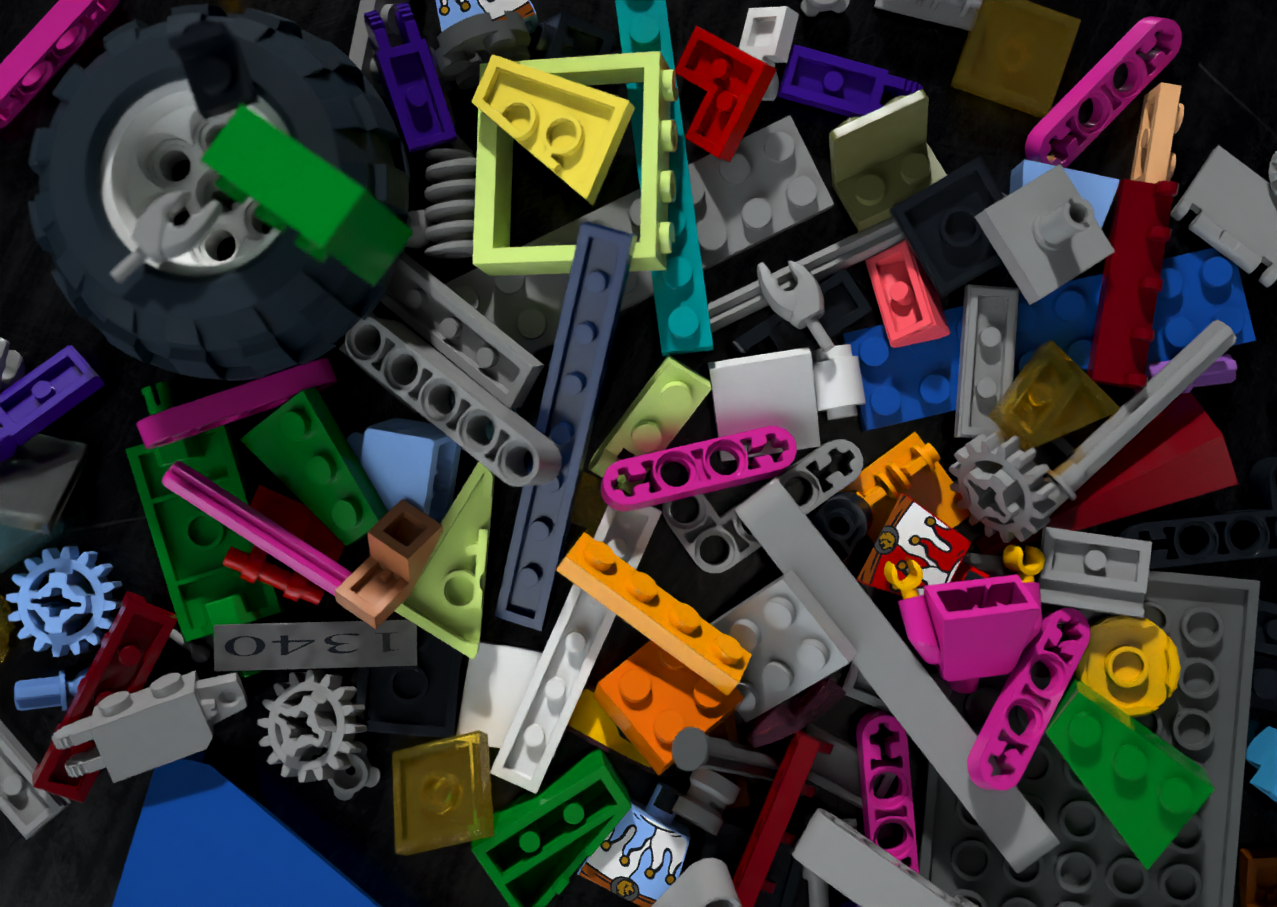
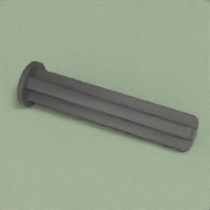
(696, 750)

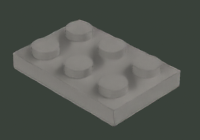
(789, 643)

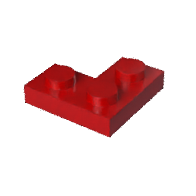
(733, 87)

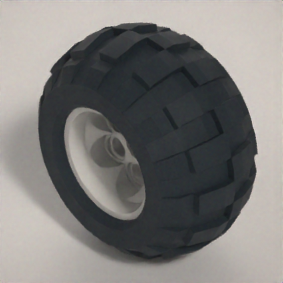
(116, 153)

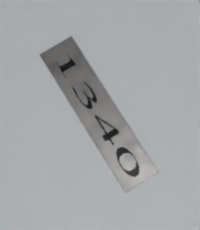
(314, 645)

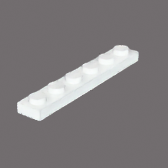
(568, 660)

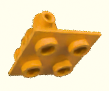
(909, 470)

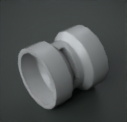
(706, 800)

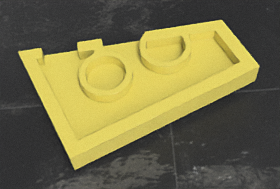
(556, 120)

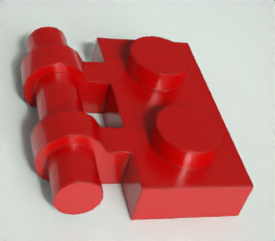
(302, 523)

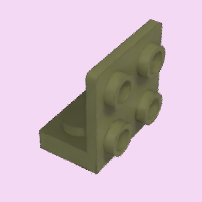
(883, 159)

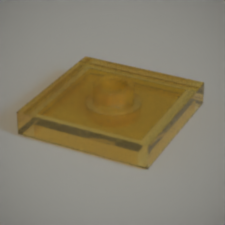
(1016, 54)
(442, 793)

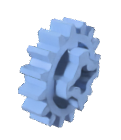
(59, 619)

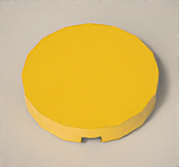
(1114, 667)

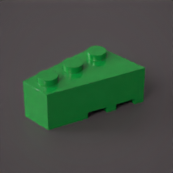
(305, 193)
(1129, 770)
(551, 832)

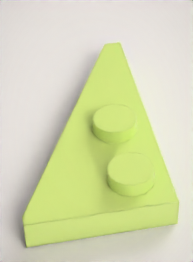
(452, 584)

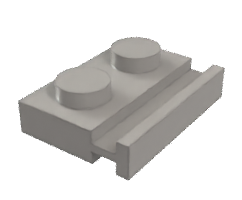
(1094, 572)

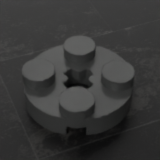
(474, 41)

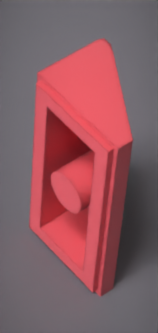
(906, 297)

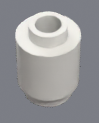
(837, 382)

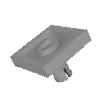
(1045, 234)

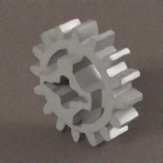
(1002, 487)
(328, 714)

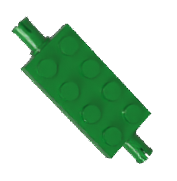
(191, 541)

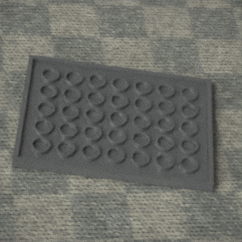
(1093, 866)

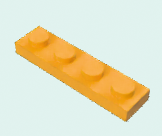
(655, 613)

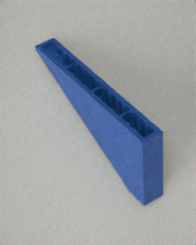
(219, 847)

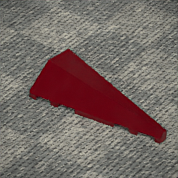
(1165, 463)

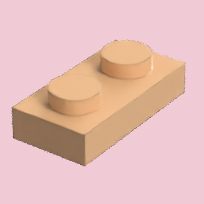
(1158, 122)

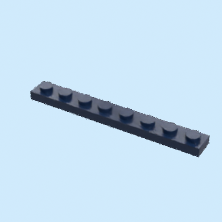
(566, 419)

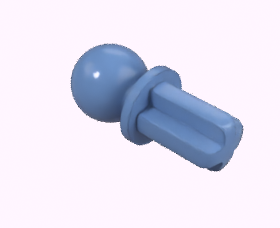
(47, 691)

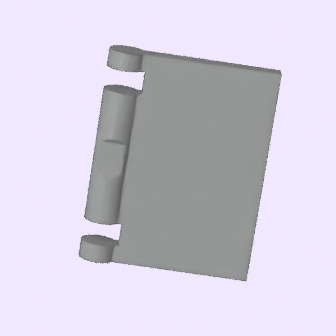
(1234, 213)

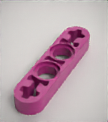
(47, 50)
(1099, 87)
(234, 403)
(696, 460)
(1035, 702)
(900, 805)

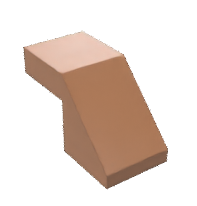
(398, 554)

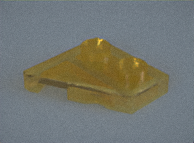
(1050, 399)

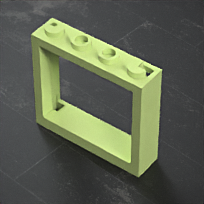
(658, 184)

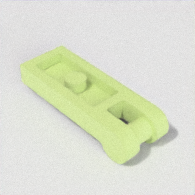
(653, 417)

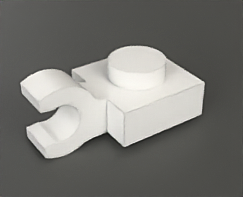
(769, 38)

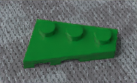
(318, 465)

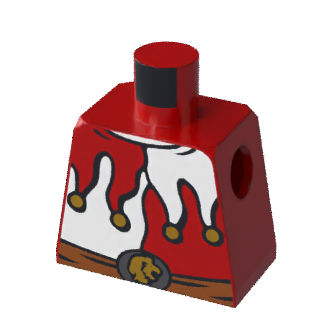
(926, 540)

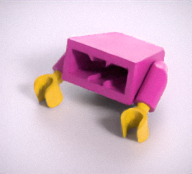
(973, 624)

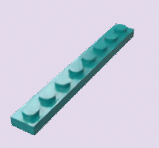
(681, 288)

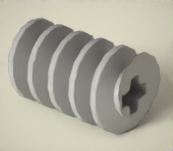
(454, 203)

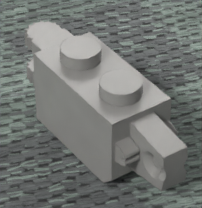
(152, 724)

